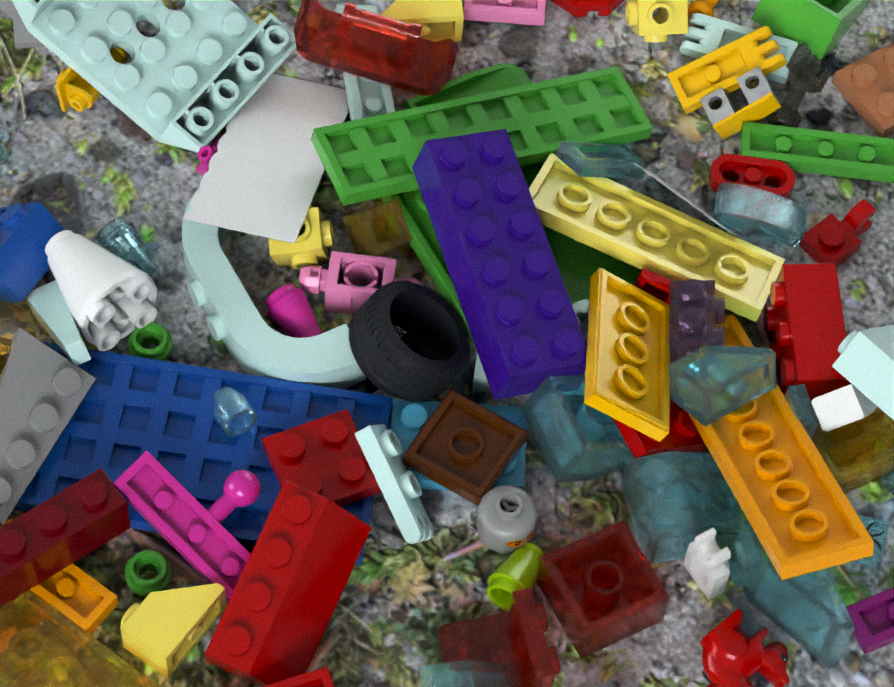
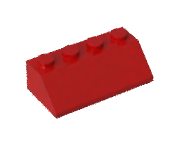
(288, 588)

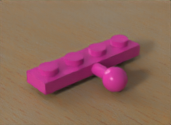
(186, 523)

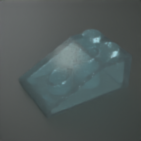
(571, 434)
(676, 499)
(801, 606)

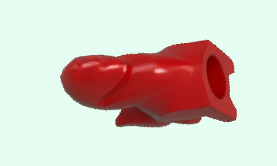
(733, 656)

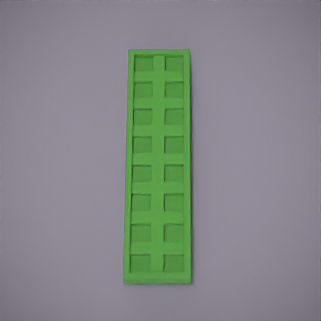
(377, 153)

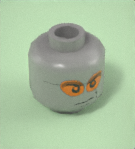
(506, 518)

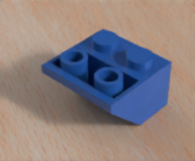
(23, 241)

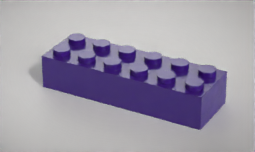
(500, 261)

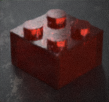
(602, 589)

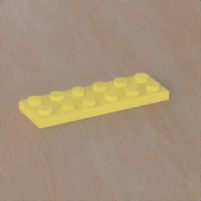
(653, 236)

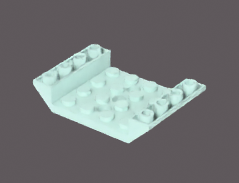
(180, 81)

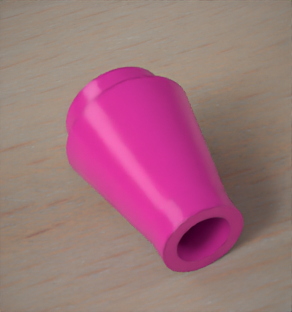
(292, 312)

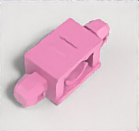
(351, 270)

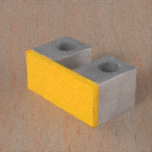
(726, 118)

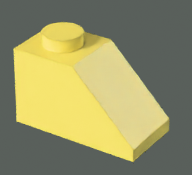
(439, 17)
(171, 624)

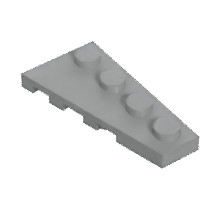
(36, 404)

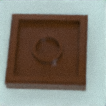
(465, 447)

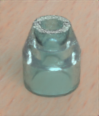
(233, 411)

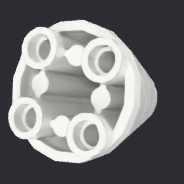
(100, 289)

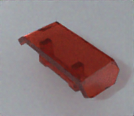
(374, 47)

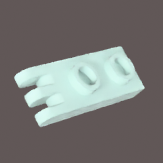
(719, 33)
(397, 485)

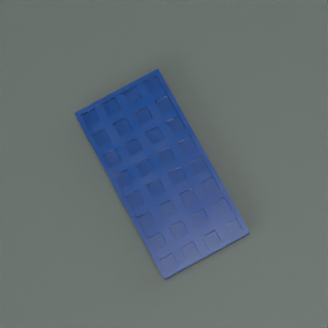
(171, 414)

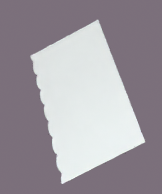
(267, 161)

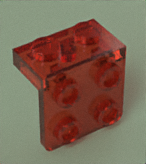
(506, 639)

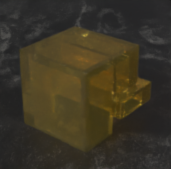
(858, 450)

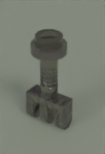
(809, 78)

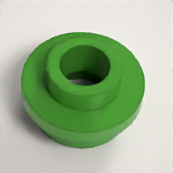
(150, 334)
(148, 561)

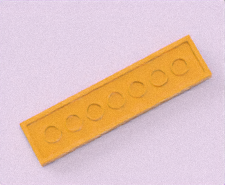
(783, 482)

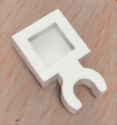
(708, 564)

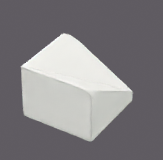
(842, 407)

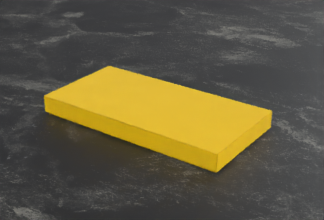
(628, 355)

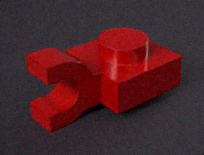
(835, 239)

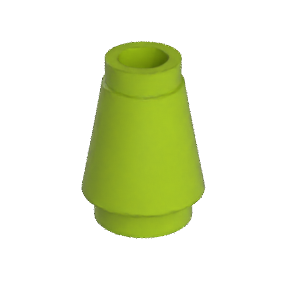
(514, 574)

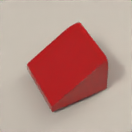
(653, 284)

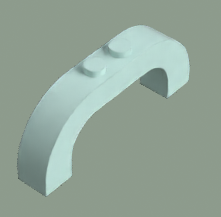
(251, 342)

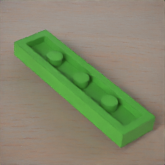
(821, 151)

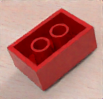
(806, 327)

